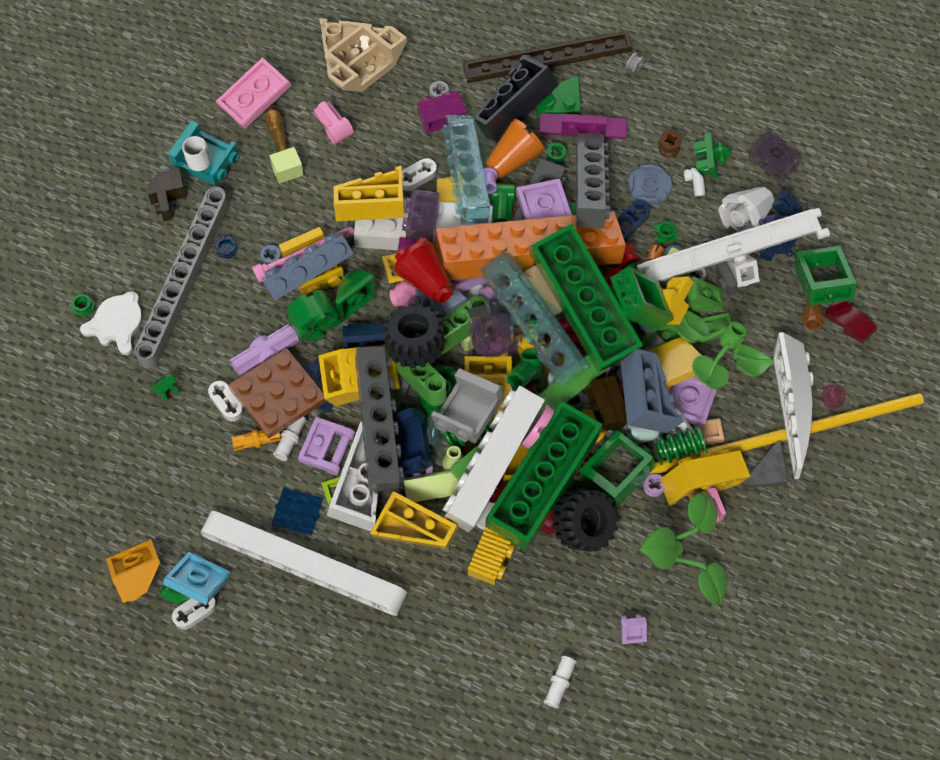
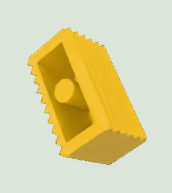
(490, 557)

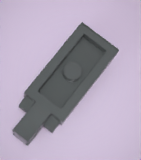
(725, 278)

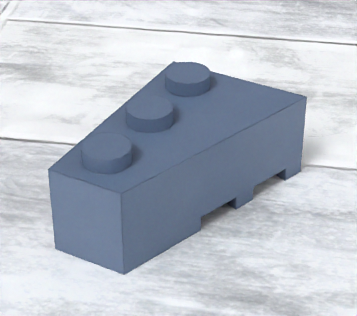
(646, 394)

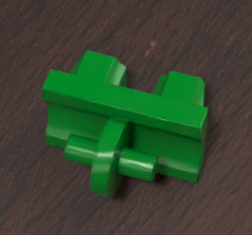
(708, 148)

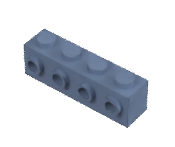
(307, 266)

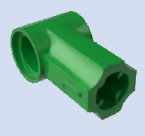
(502, 202)
(526, 370)

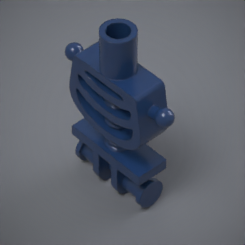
(785, 208)

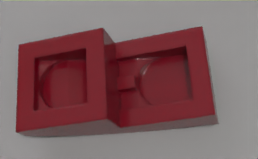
(852, 320)

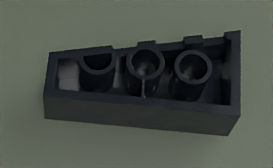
(516, 98)

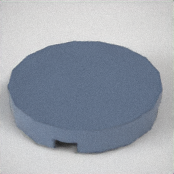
(651, 191)

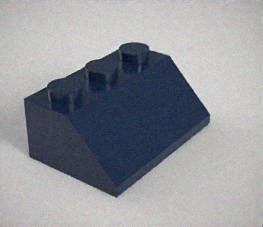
(364, 335)

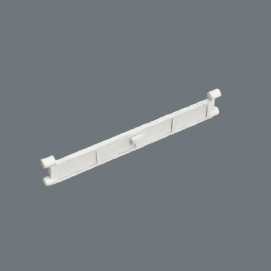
(735, 245)

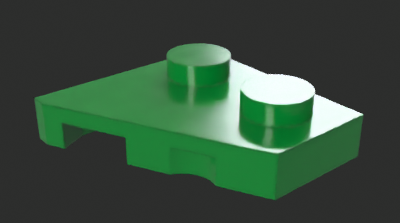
(563, 99)

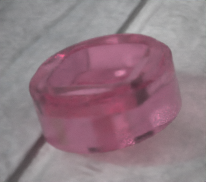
(833, 396)

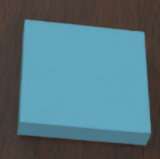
(197, 578)

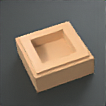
(712, 431)

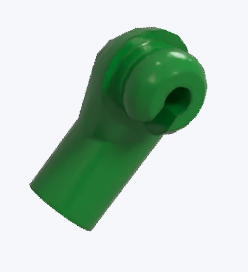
(172, 595)

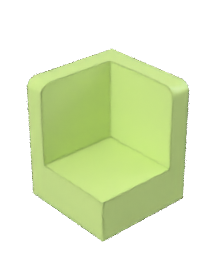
(286, 165)

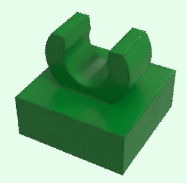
(163, 385)

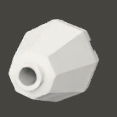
(746, 208)

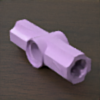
(263, 349)

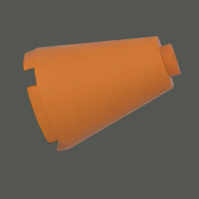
(514, 149)

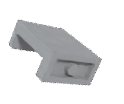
(468, 407)

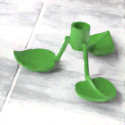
(710, 372)
(665, 548)

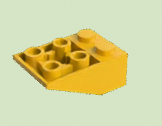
(493, 370)
(340, 375)

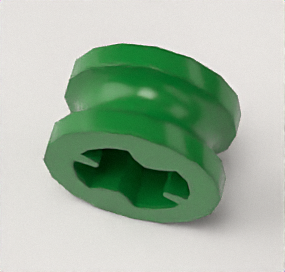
(556, 147)

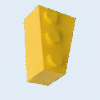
(370, 198)
(706, 472)
(414, 524)

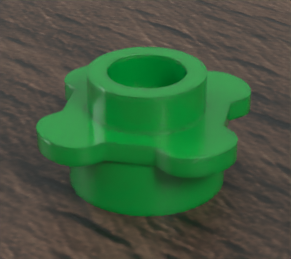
(665, 227)

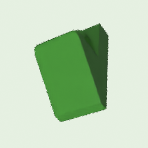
(704, 296)

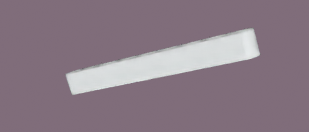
(304, 563)

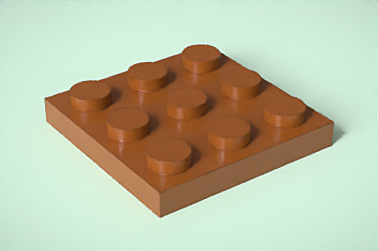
(277, 393)

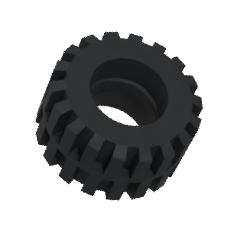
(411, 321)
(601, 520)

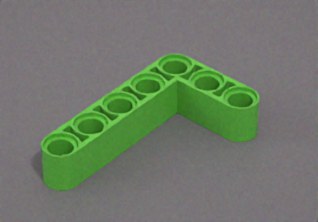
(456, 330)

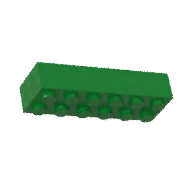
(585, 297)
(543, 476)

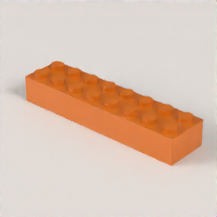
(471, 247)

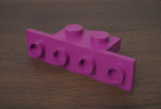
(572, 124)

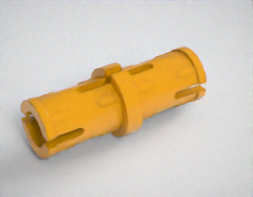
(252, 439)

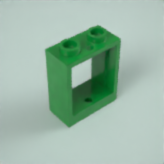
(818, 292)
(642, 299)
(600, 484)

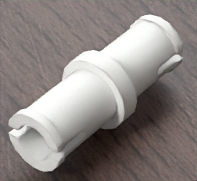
(288, 439)
(560, 682)

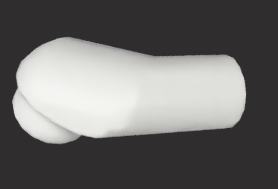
(698, 181)

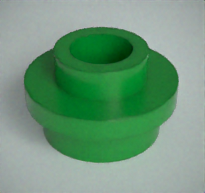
(79, 300)

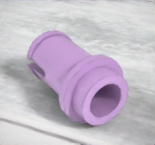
(490, 179)

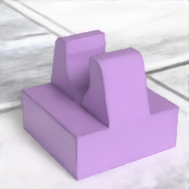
(633, 630)

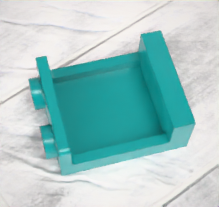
(221, 155)

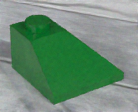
(354, 292)

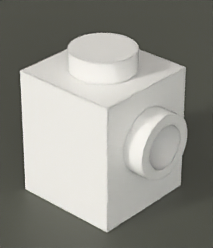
(744, 270)

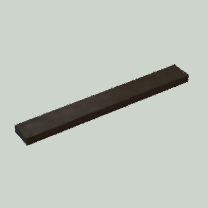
(549, 55)

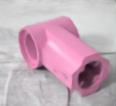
(335, 126)

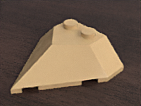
(359, 52)

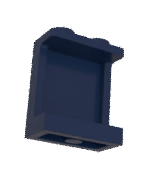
(412, 440)

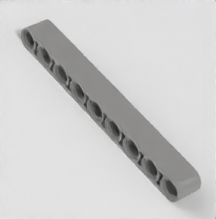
(181, 286)

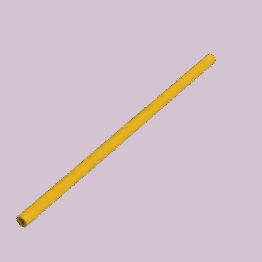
(816, 426)

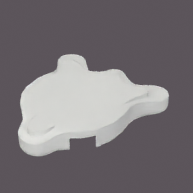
(116, 321)

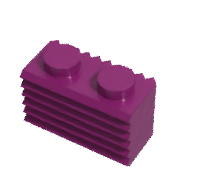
(435, 110)

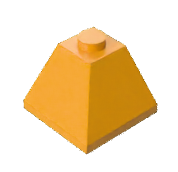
(134, 570)

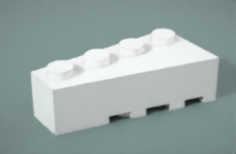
(352, 498)

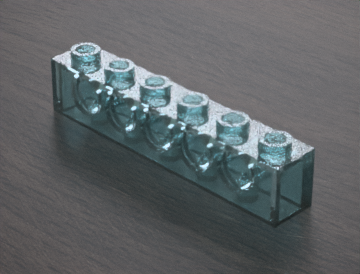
(466, 169)
(574, 362)

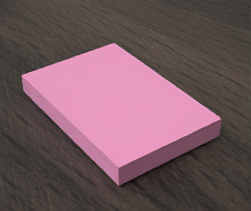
(253, 93)

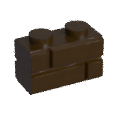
(607, 402)

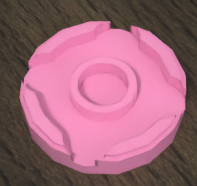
(540, 421)

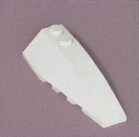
(795, 395)

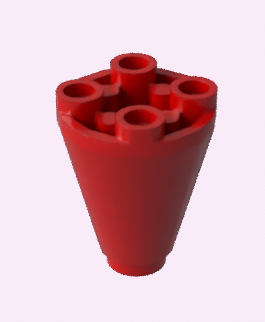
(423, 270)

